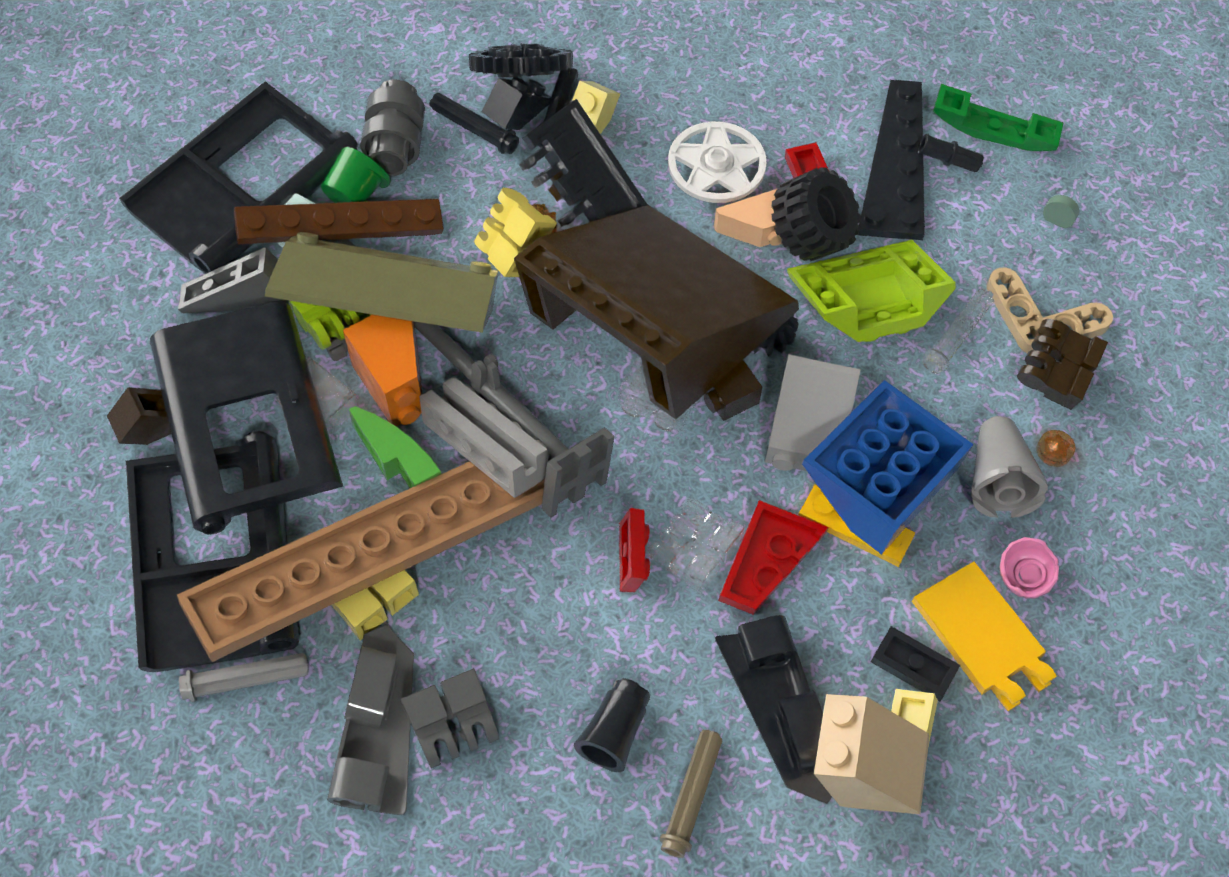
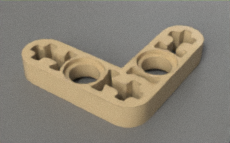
(1023, 326)

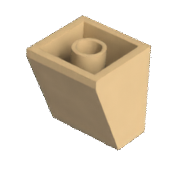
(870, 756)

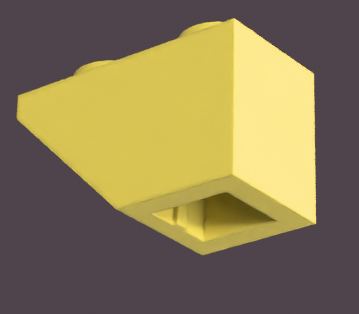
(597, 102)

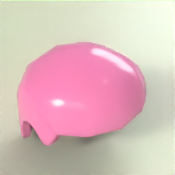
(1036, 566)

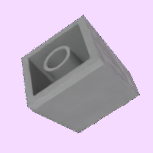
(809, 407)

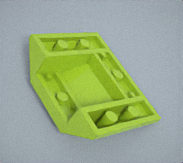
(875, 290)

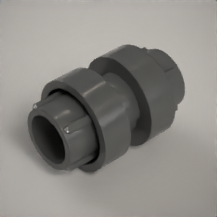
(393, 126)

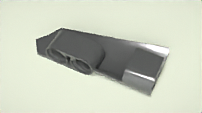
(376, 732)

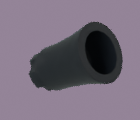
(614, 726)

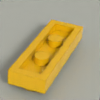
(820, 510)

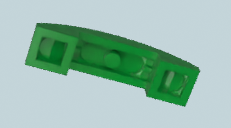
(994, 126)

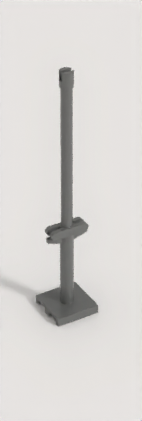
(567, 469)

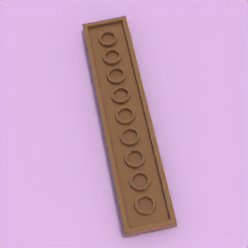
(348, 557)

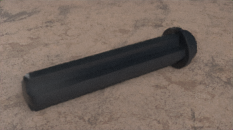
(562, 92)
(504, 140)

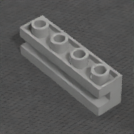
(485, 437)

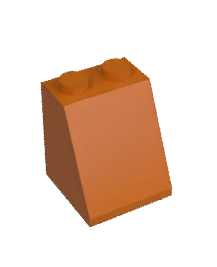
(388, 364)

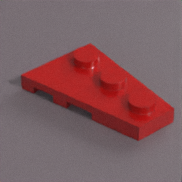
(768, 555)

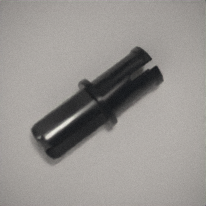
(950, 153)

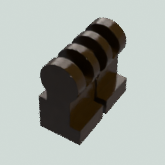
(1077, 358)

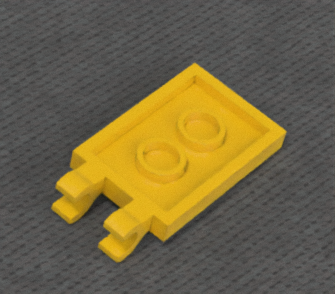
(984, 634)

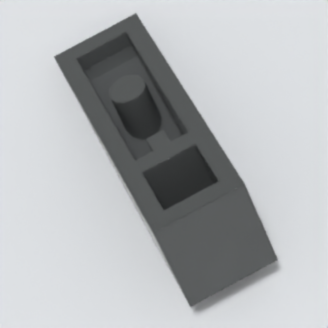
(230, 286)

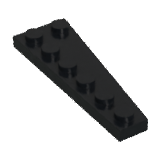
(896, 179)

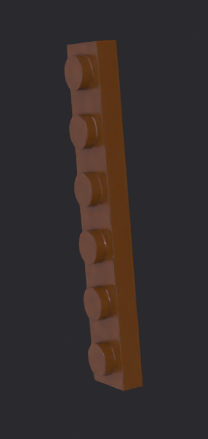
(338, 220)

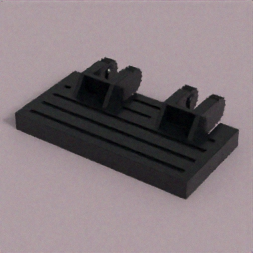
(587, 166)

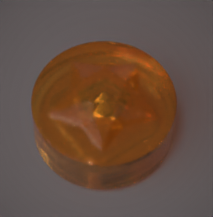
(1055, 448)

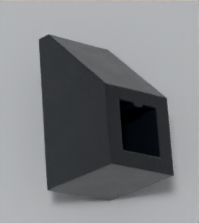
(516, 102)

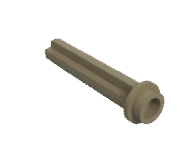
(691, 795)

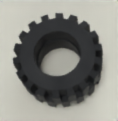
(816, 214)

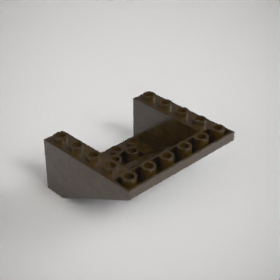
(659, 294)

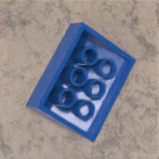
(885, 464)

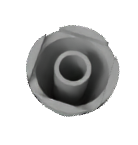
(1005, 471)

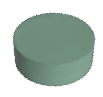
(1061, 211)

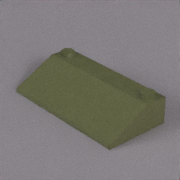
(384, 283)

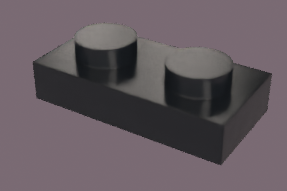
(915, 663)

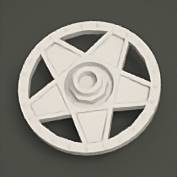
(717, 162)

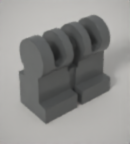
(461, 700)

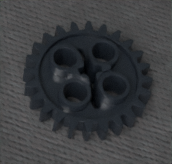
(520, 60)

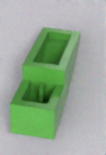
(393, 449)

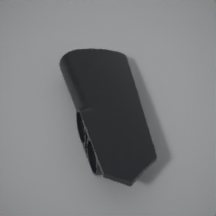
(778, 698)

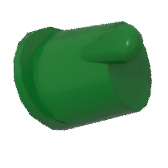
(353, 177)

